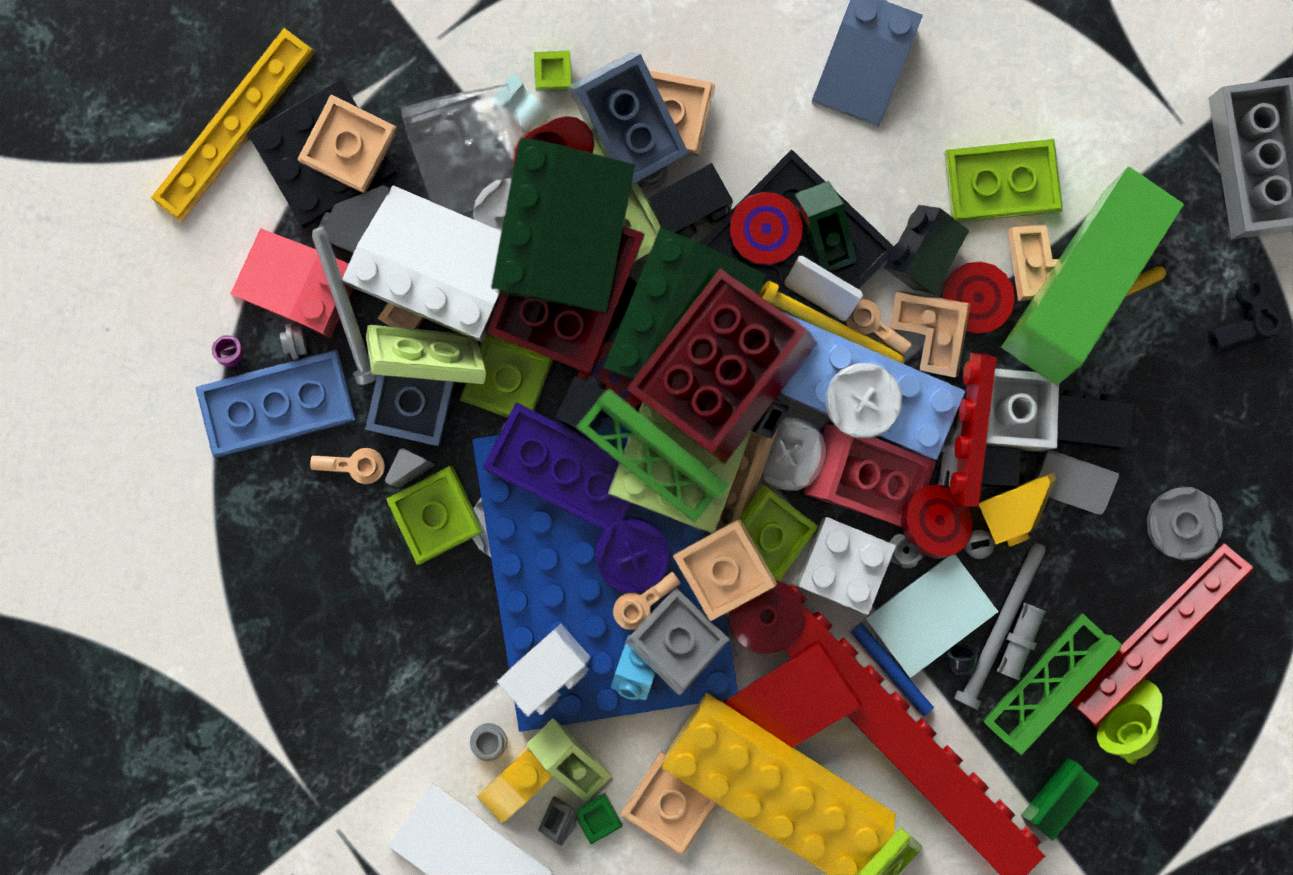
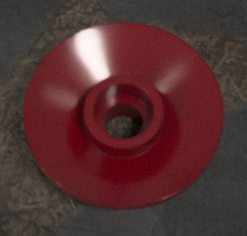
(779, 633)

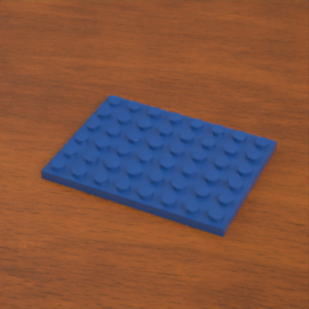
(551, 578)

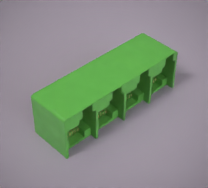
(1092, 276)

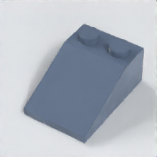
(867, 59)
(629, 116)

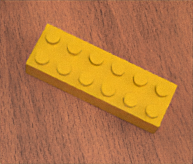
(778, 789)

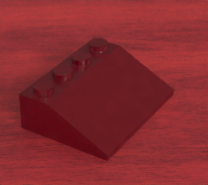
(564, 331)
(723, 365)

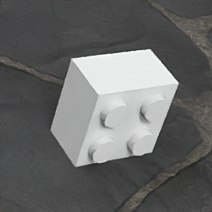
(1023, 411)
(845, 565)
(544, 669)

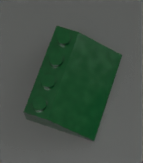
(562, 226)
(665, 291)

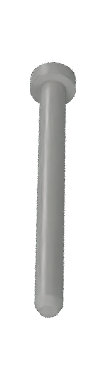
(1001, 628)

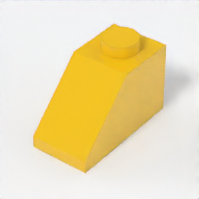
(1017, 510)
(514, 785)

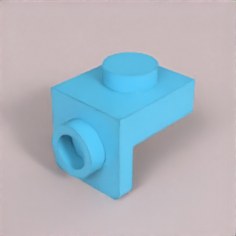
(632, 676)

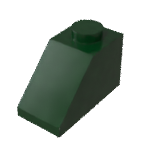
(826, 226)

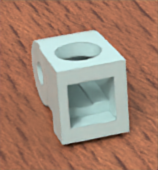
(528, 107)

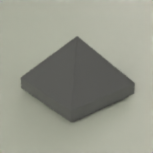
(558, 821)

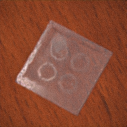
(463, 143)

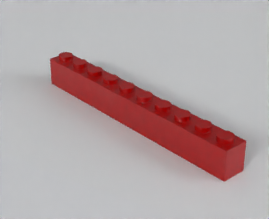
(920, 759)

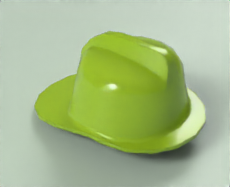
(1133, 726)

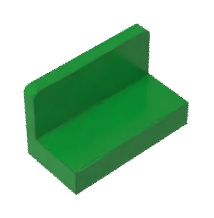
(1060, 799)

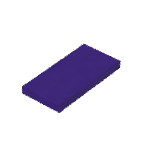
(557, 467)

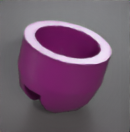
(227, 345)

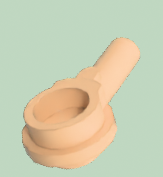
(867, 320)
(364, 465)
(634, 608)

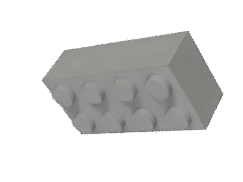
(1256, 155)

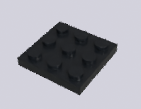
(280, 144)

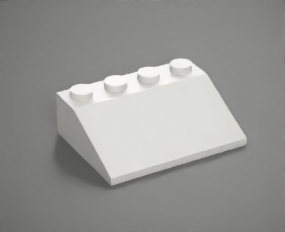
(428, 263)

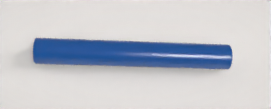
(892, 670)

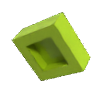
(552, 70)

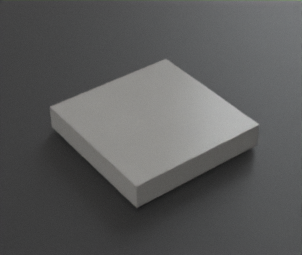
(677, 641)

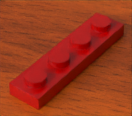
(974, 414)

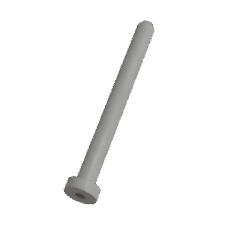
(344, 308)

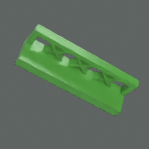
(660, 444)
(1063, 691)

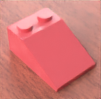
(289, 283)
(869, 475)

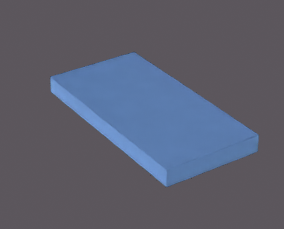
(275, 403)

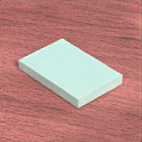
(931, 615)

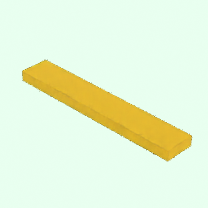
(231, 124)

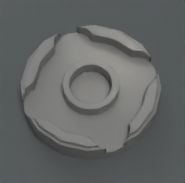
(1184, 523)

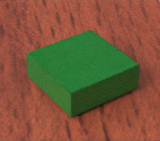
(598, 818)

